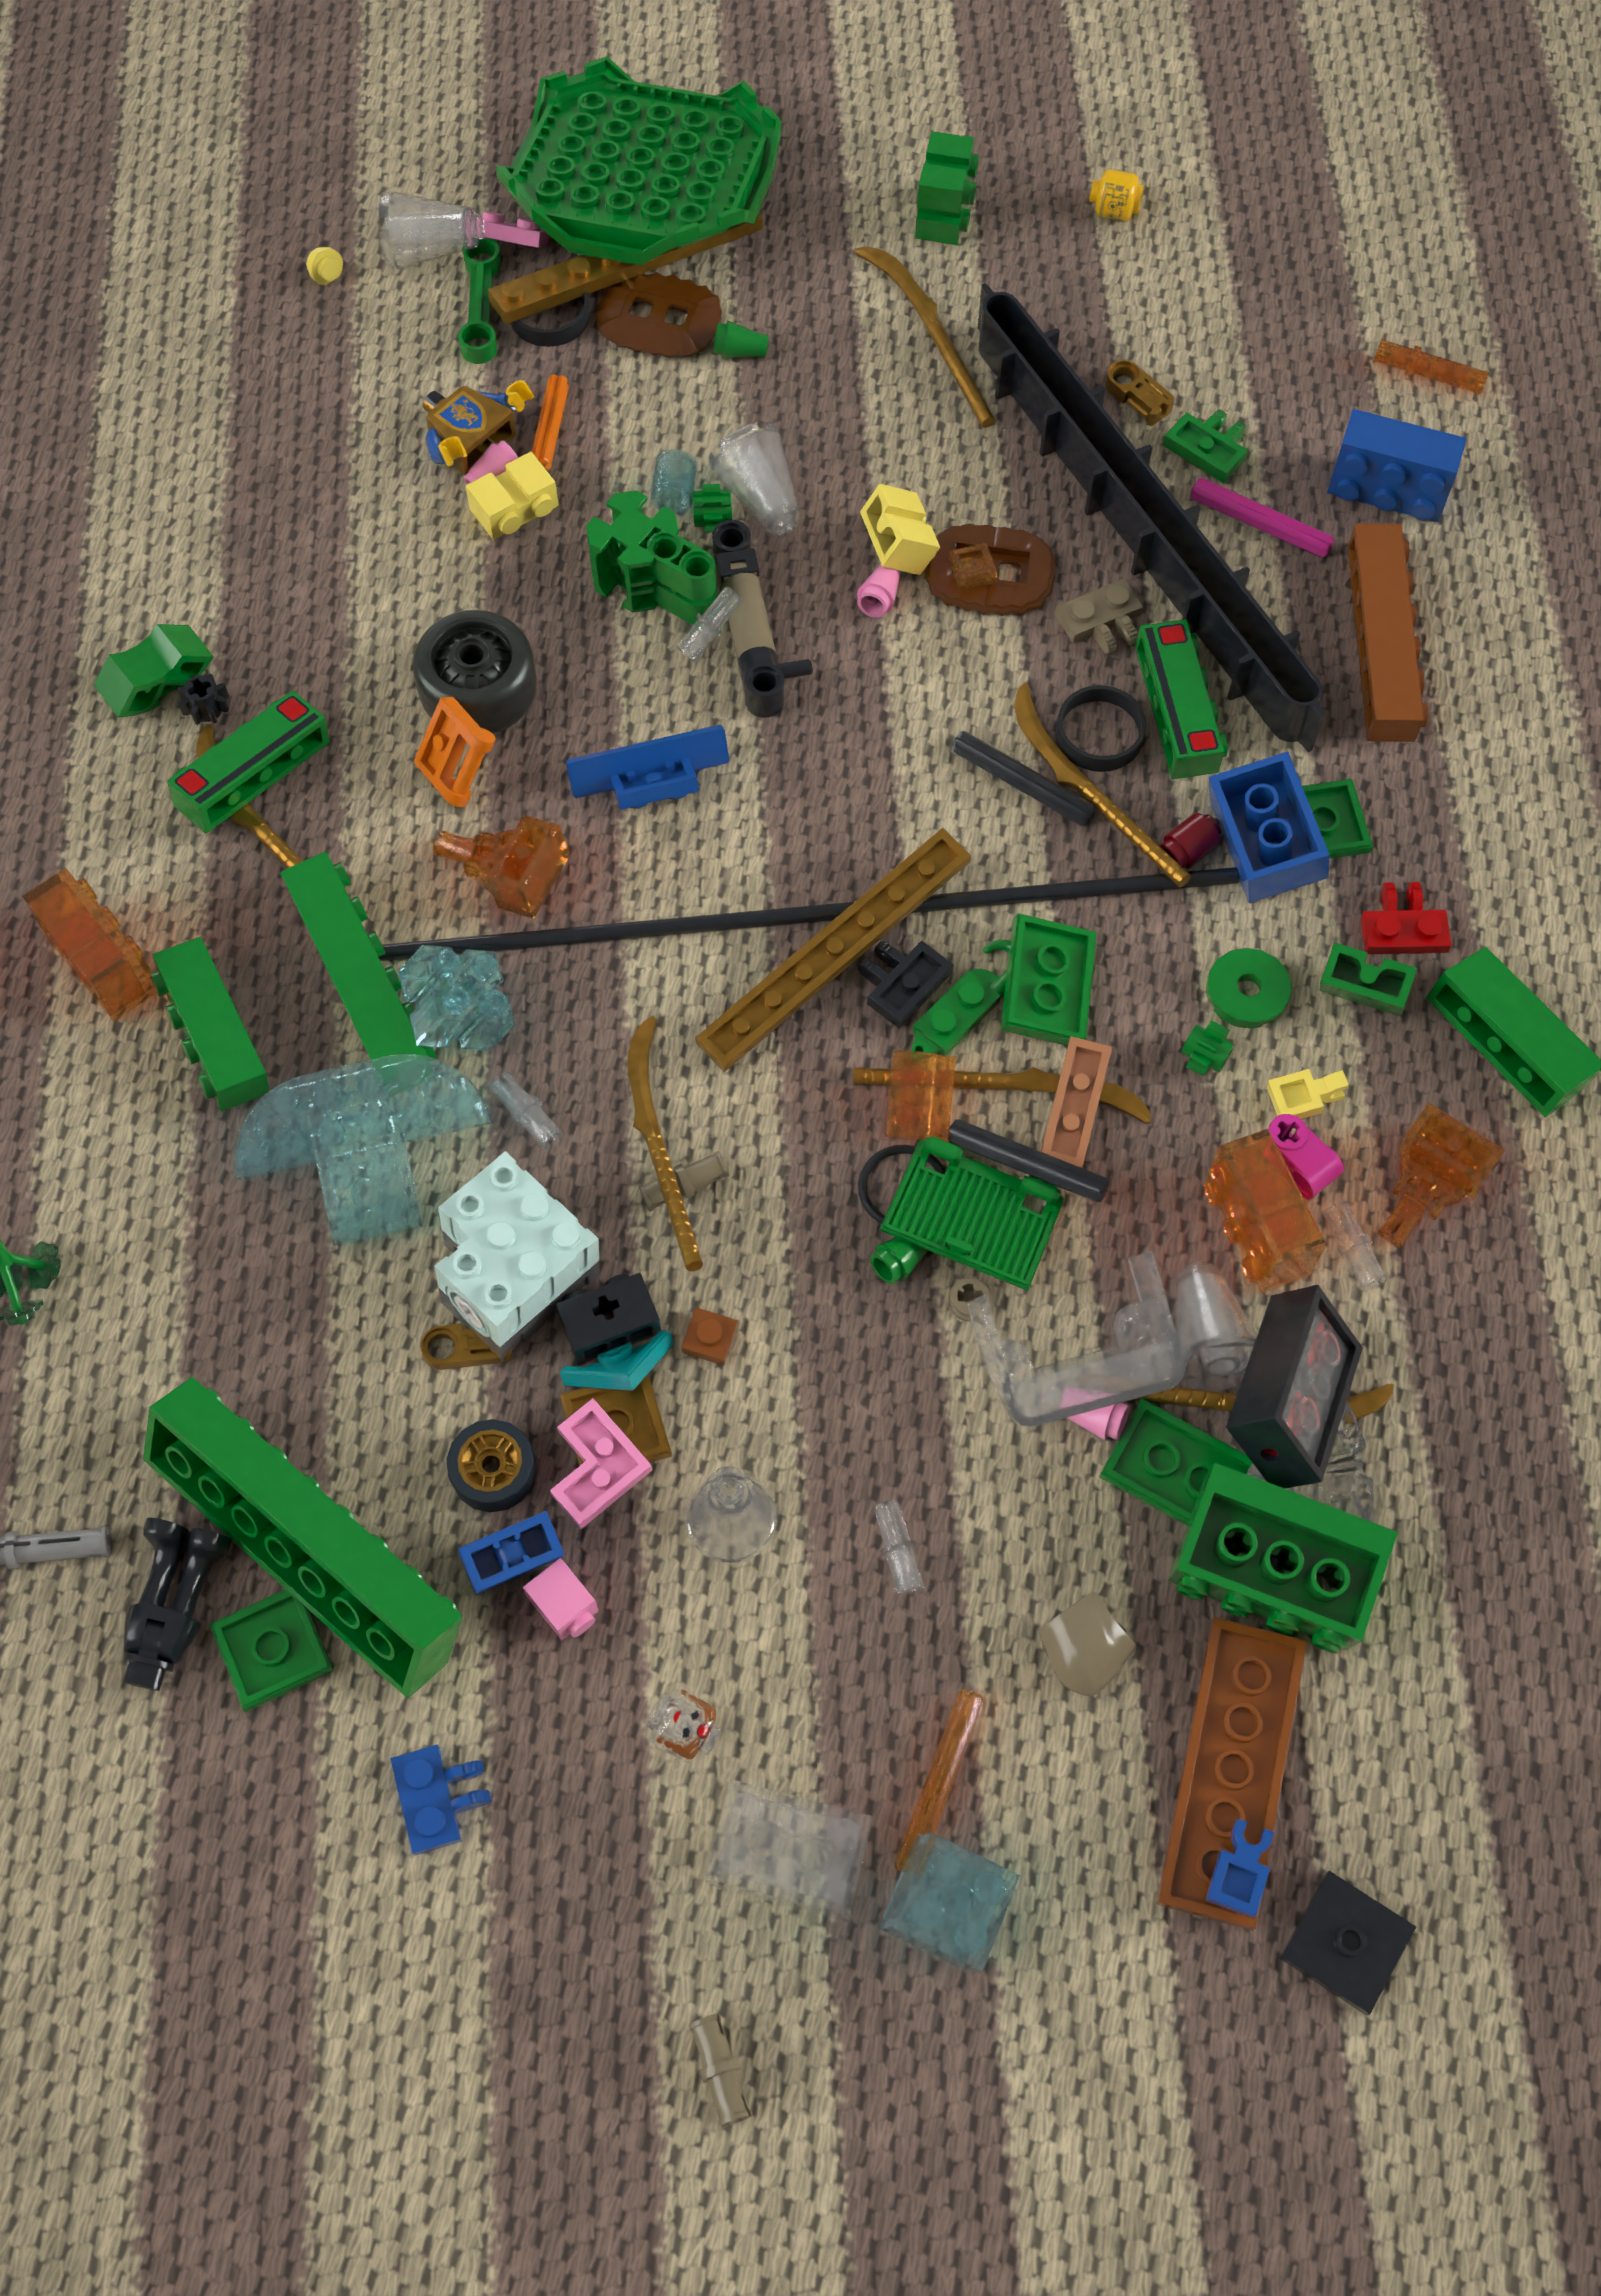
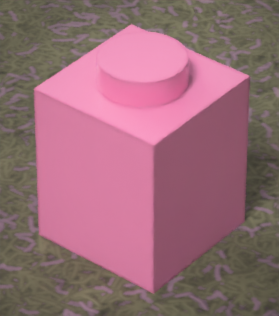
(562, 1600)

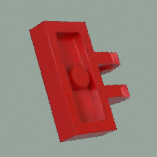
(1405, 930)

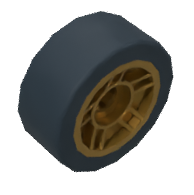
(474, 1450)

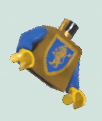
(470, 422)

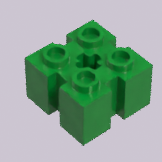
(946, 188)

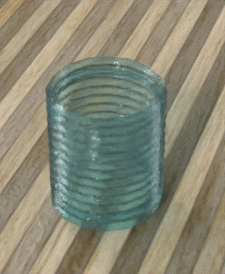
(674, 480)

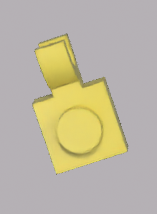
(1302, 1095)

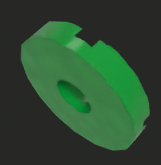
(1252, 966)

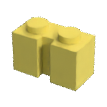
(513, 496)
(899, 529)

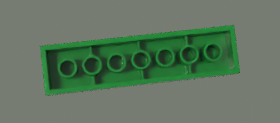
(301, 1536)

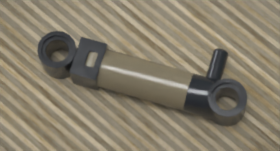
(749, 623)

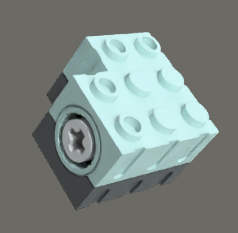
(510, 1255)

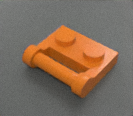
(443, 746)

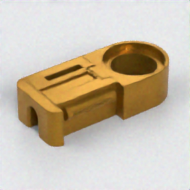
(1142, 394)
(468, 1348)

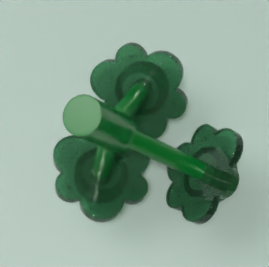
(43, 1269)

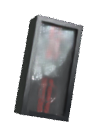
(1295, 1388)

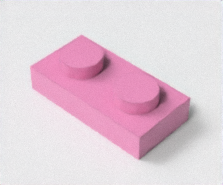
(524, 232)

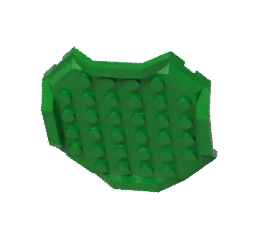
(641, 165)

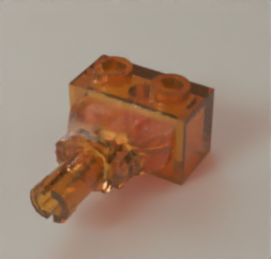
(512, 864)
(1441, 1164)

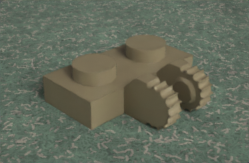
(1100, 610)

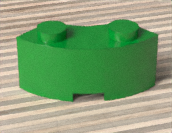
(157, 665)

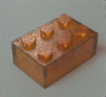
(91, 943)
(1264, 1212)

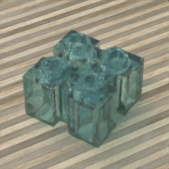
(456, 998)

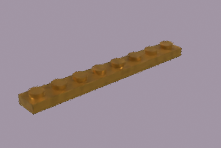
(588, 274)
(832, 950)

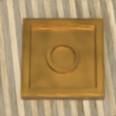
(631, 1411)

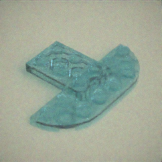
(356, 1131)

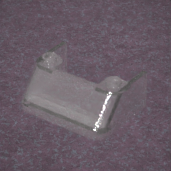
(1140, 1364)

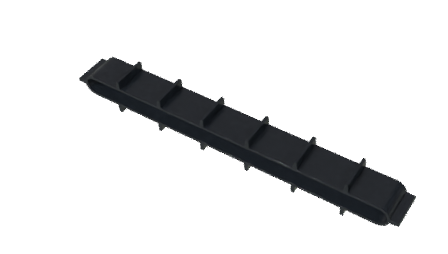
(1150, 520)

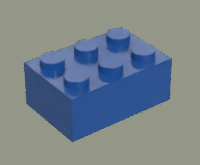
(1396, 465)
(1269, 827)

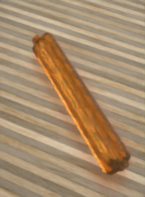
(942, 1771)

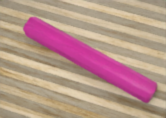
(1262, 517)

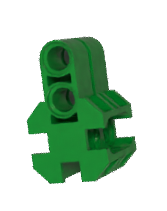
(649, 560)

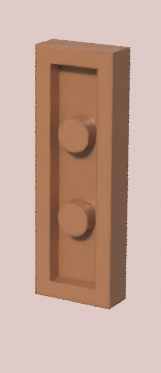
(1076, 1100)

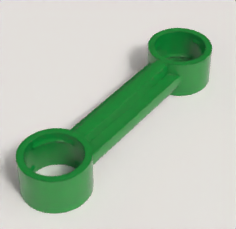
(479, 305)

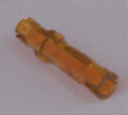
(1430, 366)

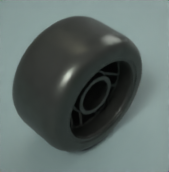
(481, 664)

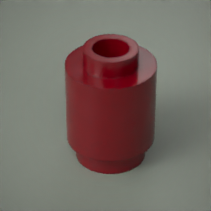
(1192, 839)

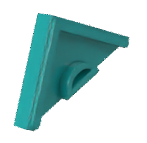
(620, 1367)

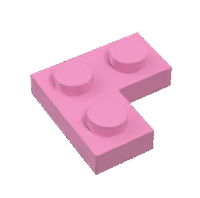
(609, 1465)

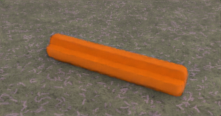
(550, 419)

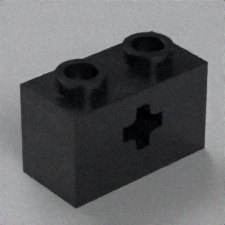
(591, 1333)

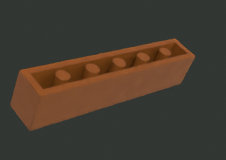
(1386, 633)

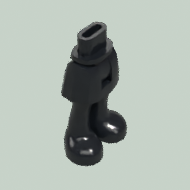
(158, 1634)

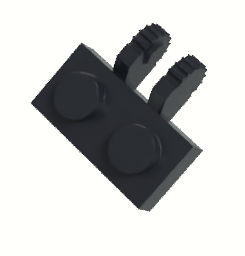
(910, 982)

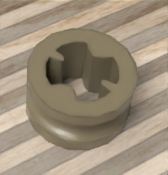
(978, 1289)

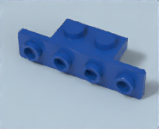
(650, 768)

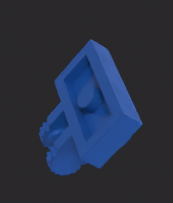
(428, 1800)

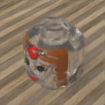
(683, 1725)

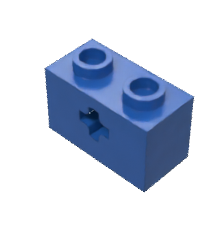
(510, 1553)

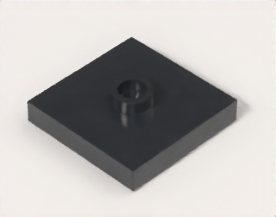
(1347, 1942)

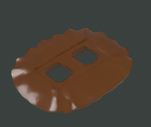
(652, 333)
(1005, 547)

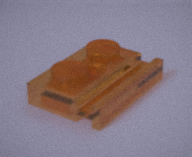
(919, 1095)

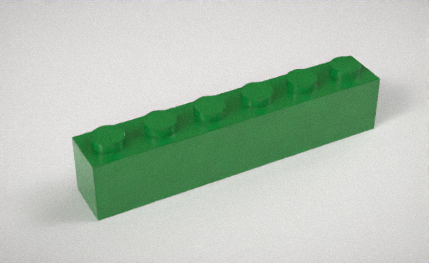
(353, 957)

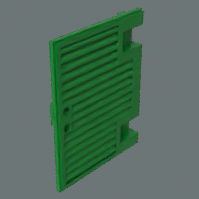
(973, 1213)

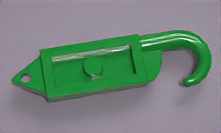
(960, 1008)

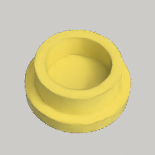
(324, 265)

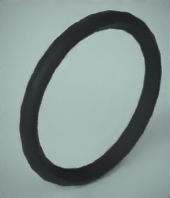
(864, 1174)

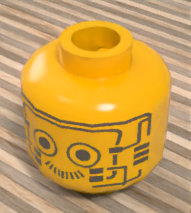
(1117, 195)

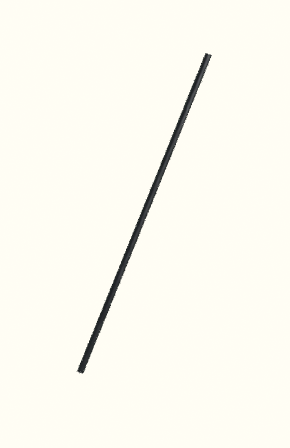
(807, 914)

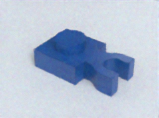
(1238, 1876)

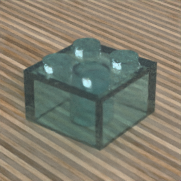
(949, 1902)

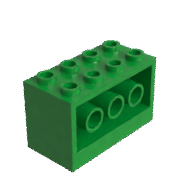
(1299, 1533)

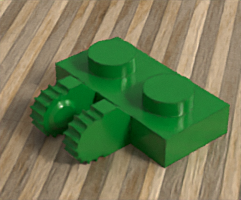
(1205, 446)

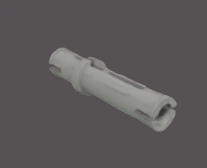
(53, 1546)

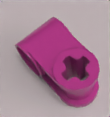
(1306, 1156)

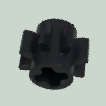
(203, 699)

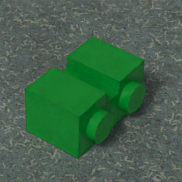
(1376, 987)

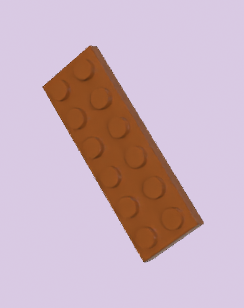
(1231, 1760)

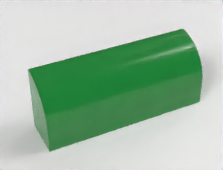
(1514, 1031)

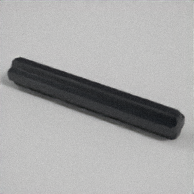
(1023, 778)
(1028, 1160)

